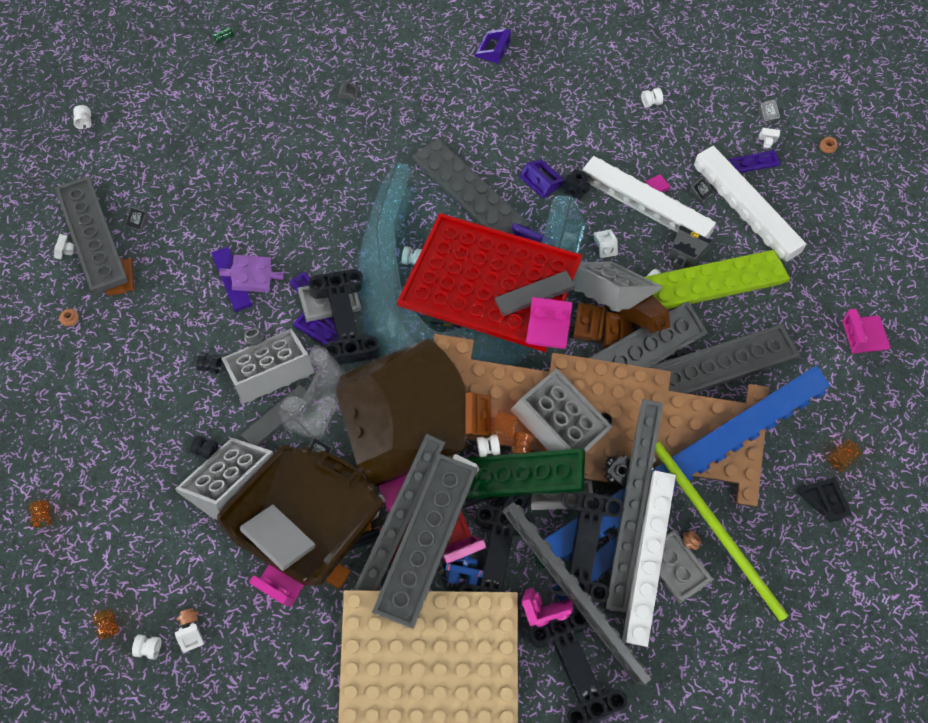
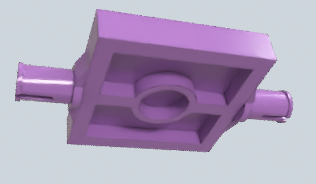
(251, 273)

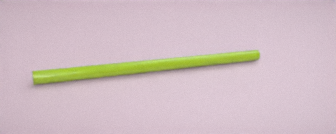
(721, 533)

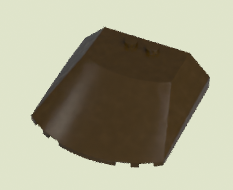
(397, 403)
(318, 495)

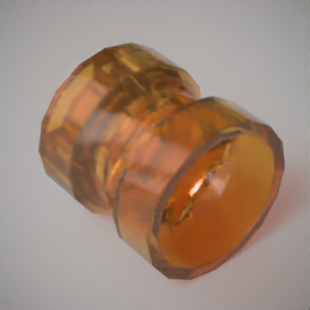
(522, 443)
(40, 512)
(105, 623)

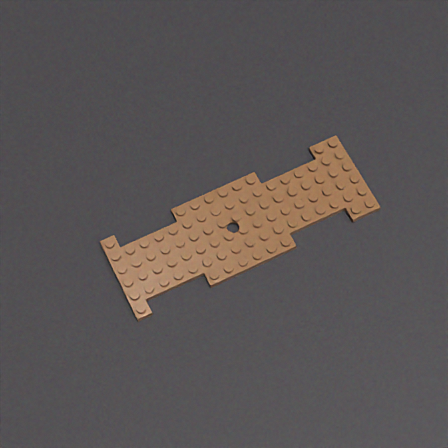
(618, 392)

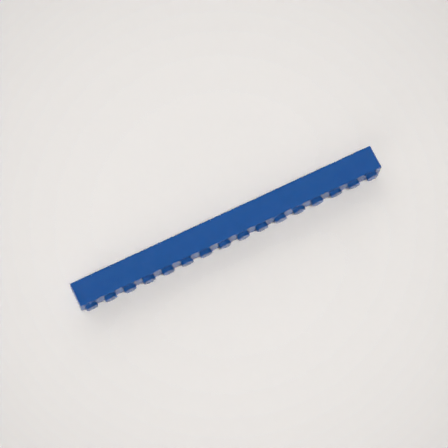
(716, 444)

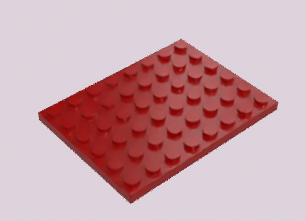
(473, 264)

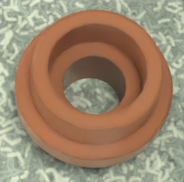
(828, 141)
(71, 320)
(691, 540)
(187, 616)

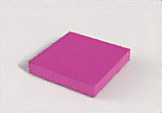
(463, 548)

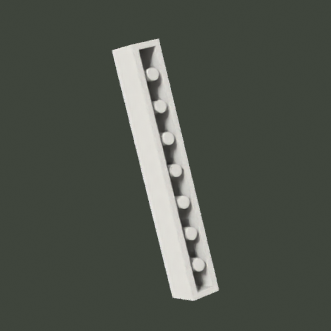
(646, 199)
(749, 204)
(648, 559)

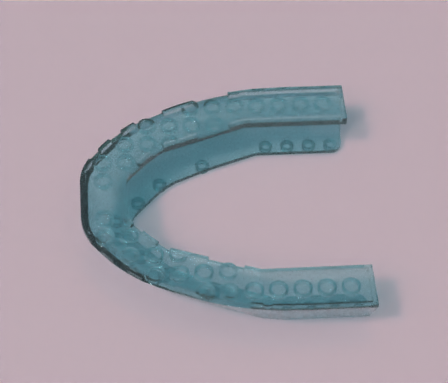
(382, 287)

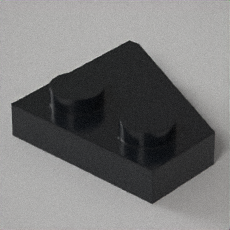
(826, 499)

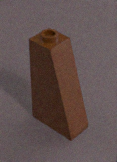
(647, 314)

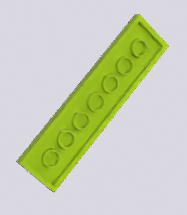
(719, 279)

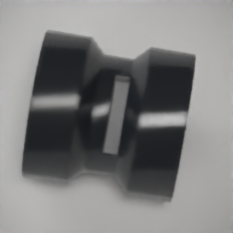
(206, 362)
(203, 447)

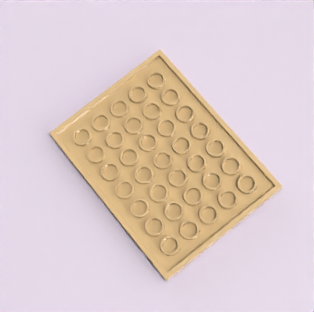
(446, 670)

